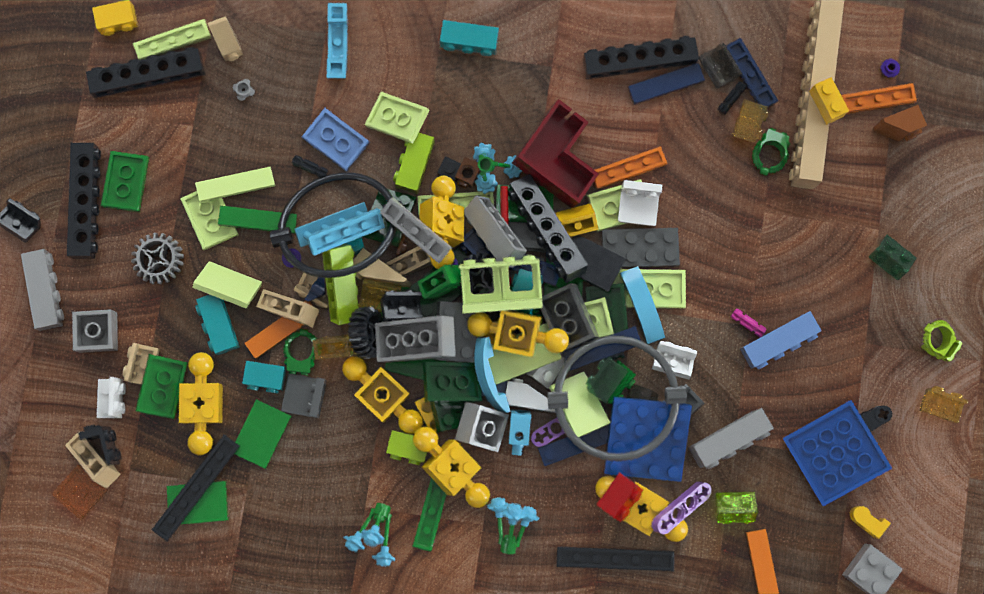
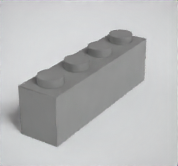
(493, 229)
(42, 290)

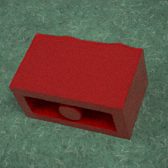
(620, 497)

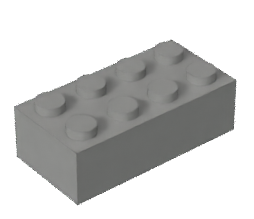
(415, 339)
(730, 438)

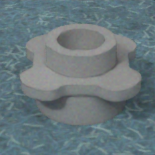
(243, 94)

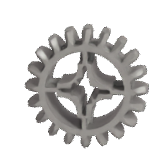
(154, 264)

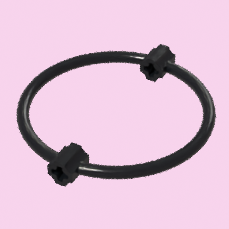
(283, 236)

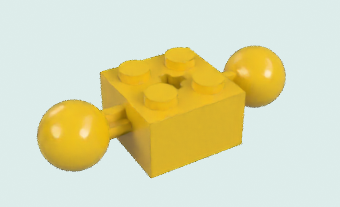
(444, 217)
(480, 325)
(355, 369)
(200, 441)
(439, 467)
(653, 504)

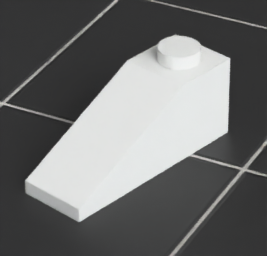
(524, 396)

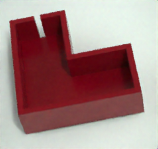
(549, 159)

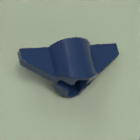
(317, 290)

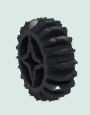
(485, 272)
(363, 332)

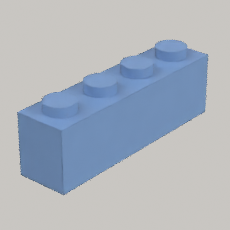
(783, 338)

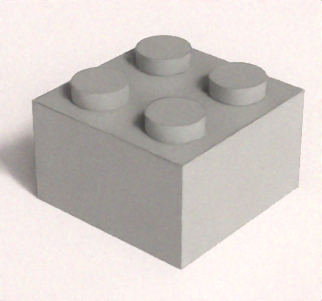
(95, 331)
(481, 426)
(872, 571)

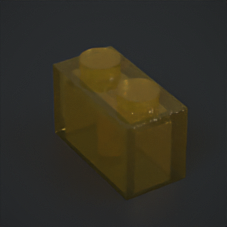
(750, 121)
(332, 347)

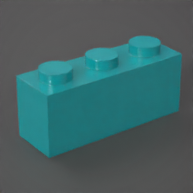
(469, 38)
(217, 324)

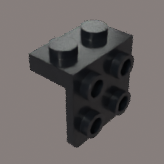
(107, 439)

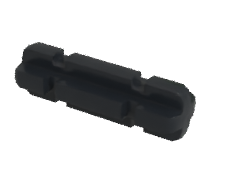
(732, 97)
(309, 166)

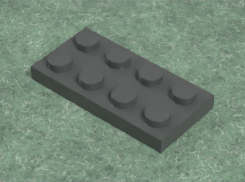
(644, 246)

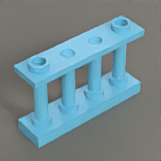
(339, 228)

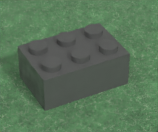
(568, 312)
(464, 340)

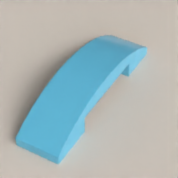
(337, 40)
(643, 304)
(482, 352)

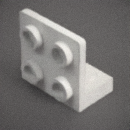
(639, 203)
(110, 398)

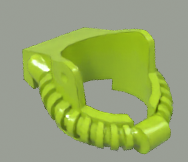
(949, 344)

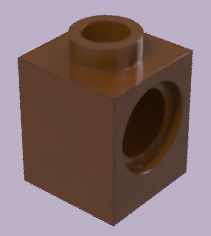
(467, 165)

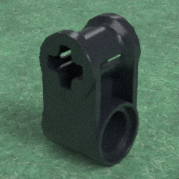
(871, 417)

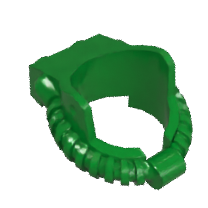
(779, 140)
(293, 365)

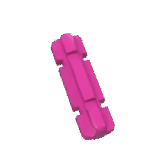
(748, 323)

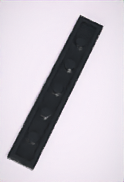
(195, 488)
(615, 558)

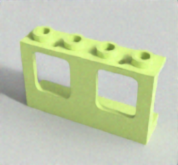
(502, 297)

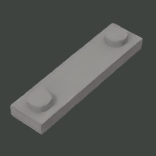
(415, 230)

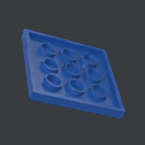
(638, 423)
(837, 453)

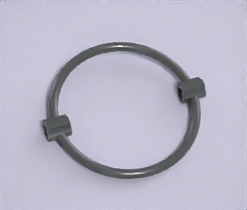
(673, 395)

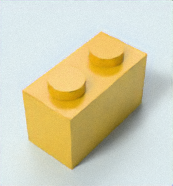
(115, 17)
(828, 100)
(578, 219)

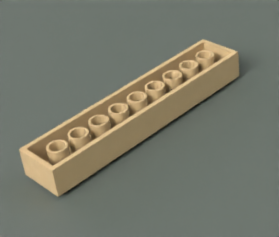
(819, 66)

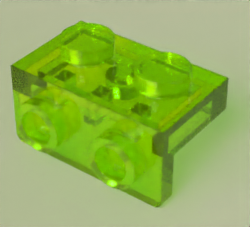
(736, 507)

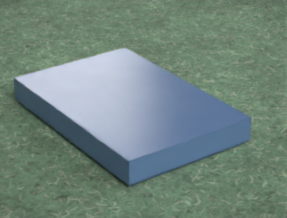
(335, 139)

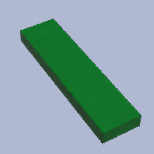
(253, 219)
(430, 517)

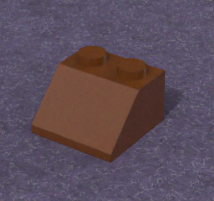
(902, 125)

